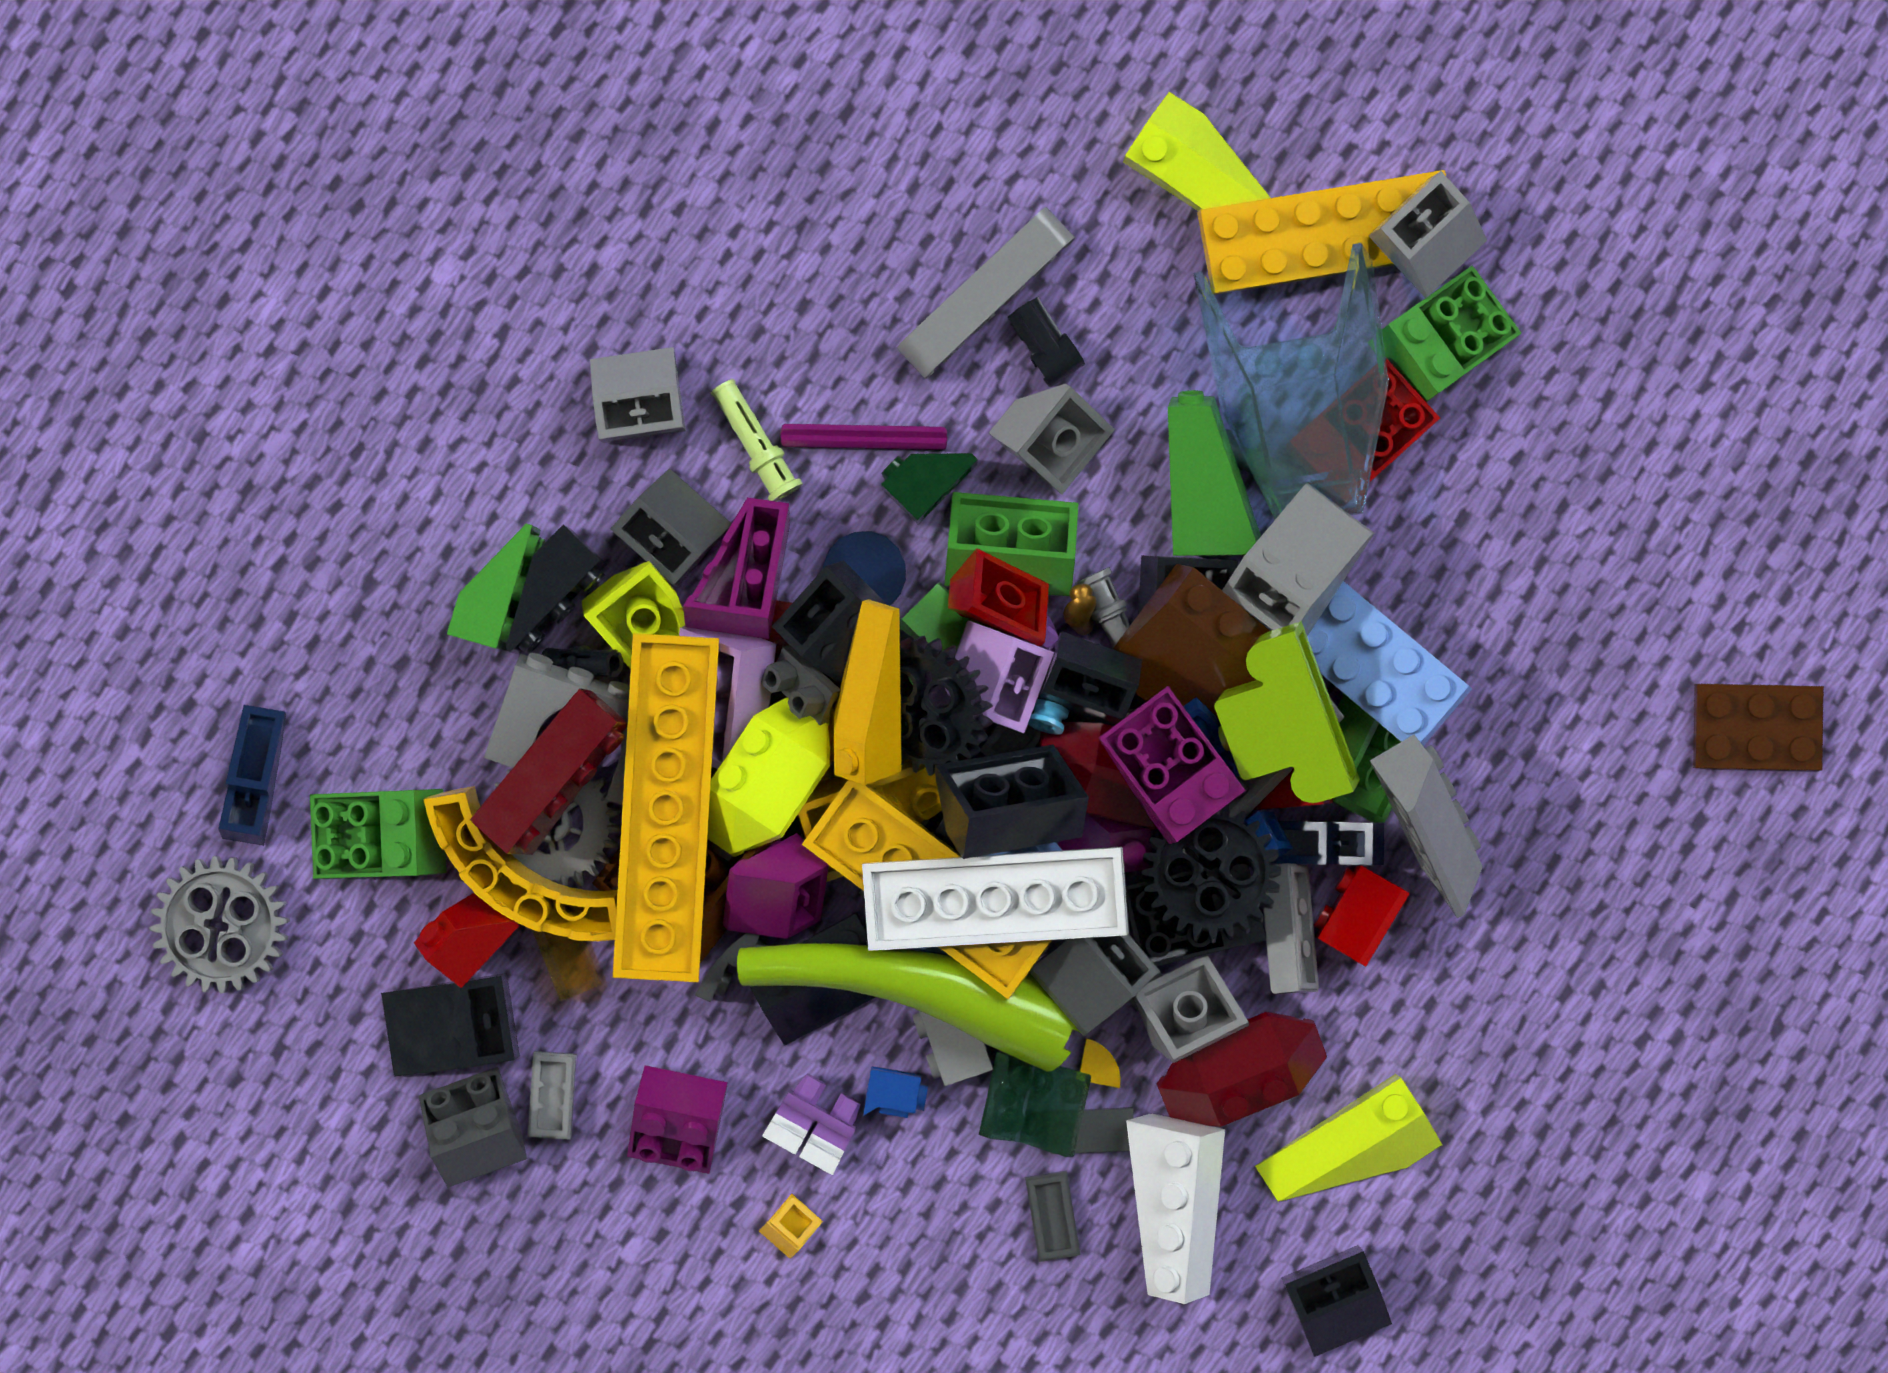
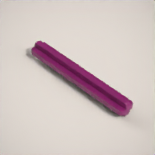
(864, 436)

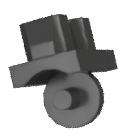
(805, 685)

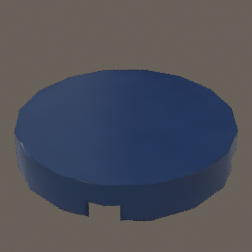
(874, 560)

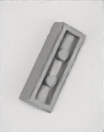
(1291, 933)

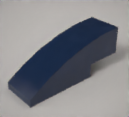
(252, 775)
(1333, 843)

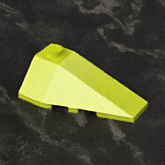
(634, 603)

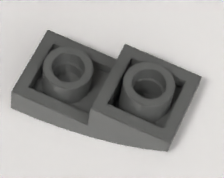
(718, 977)

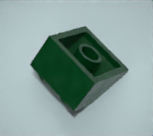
(925, 480)

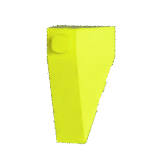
(1191, 158)
(1362, 1140)

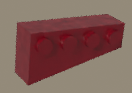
(550, 774)

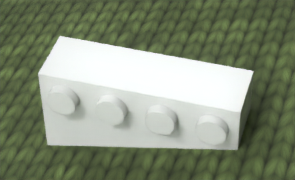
(1177, 1202)

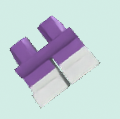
(832, 1128)

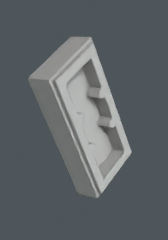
(552, 1095)

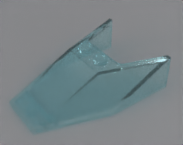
(1306, 403)

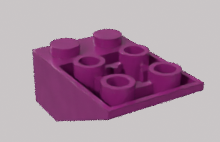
(1170, 766)

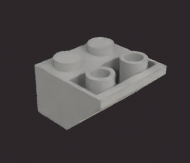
(1430, 234)
(636, 395)

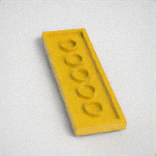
(1298, 233)
(868, 829)

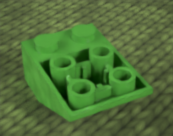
(1448, 334)
(491, 598)
(374, 835)

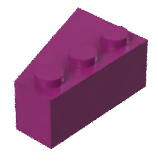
(745, 575)

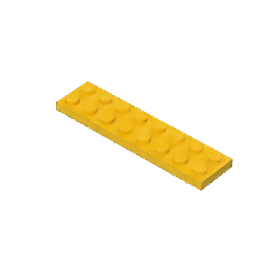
(665, 807)

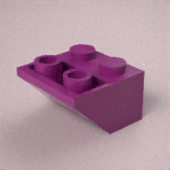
(776, 890)
(676, 1119)

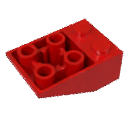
(1403, 420)

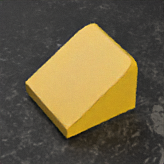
(791, 1226)

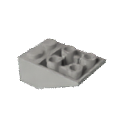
(1298, 562)

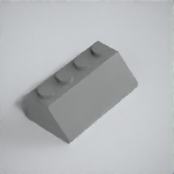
(1431, 819)

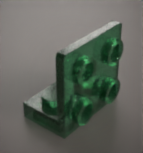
(1035, 1105)

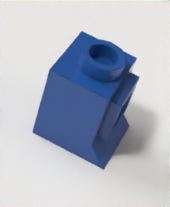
(895, 1092)

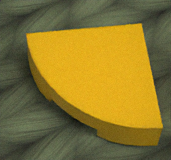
(1100, 1064)

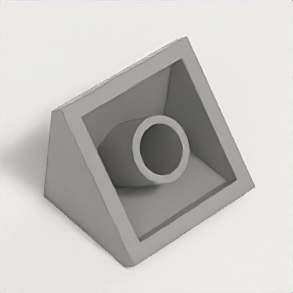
(1188, 1009)

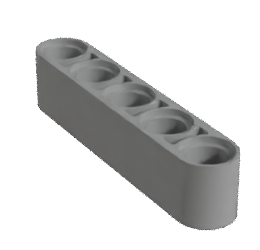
(985, 292)

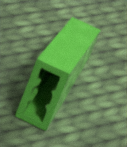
(1206, 486)

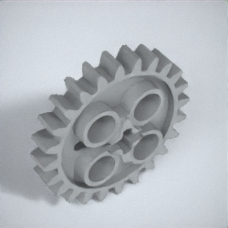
(182, 915)

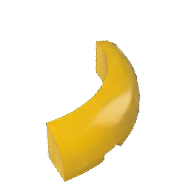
(511, 885)

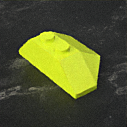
(766, 778)

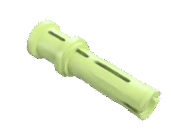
(765, 457)

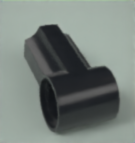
(1048, 347)

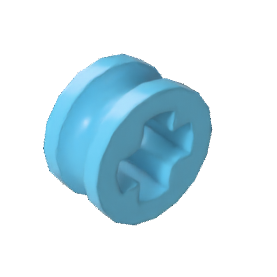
(1048, 717)

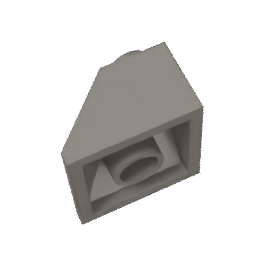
(1053, 434)

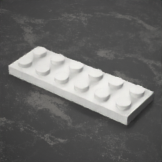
(995, 899)

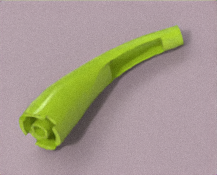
(1024, 1026)

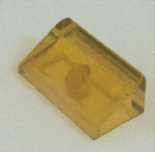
(567, 964)

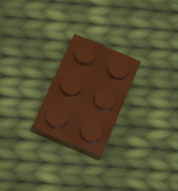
(1758, 727)

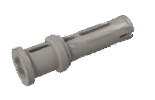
(1109, 607)

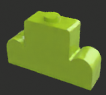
(1286, 719)

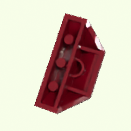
(1097, 773)
(1244, 1071)

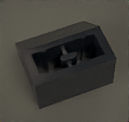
(1091, 680)
(1337, 1300)

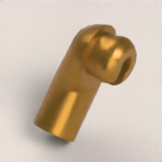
(1080, 608)

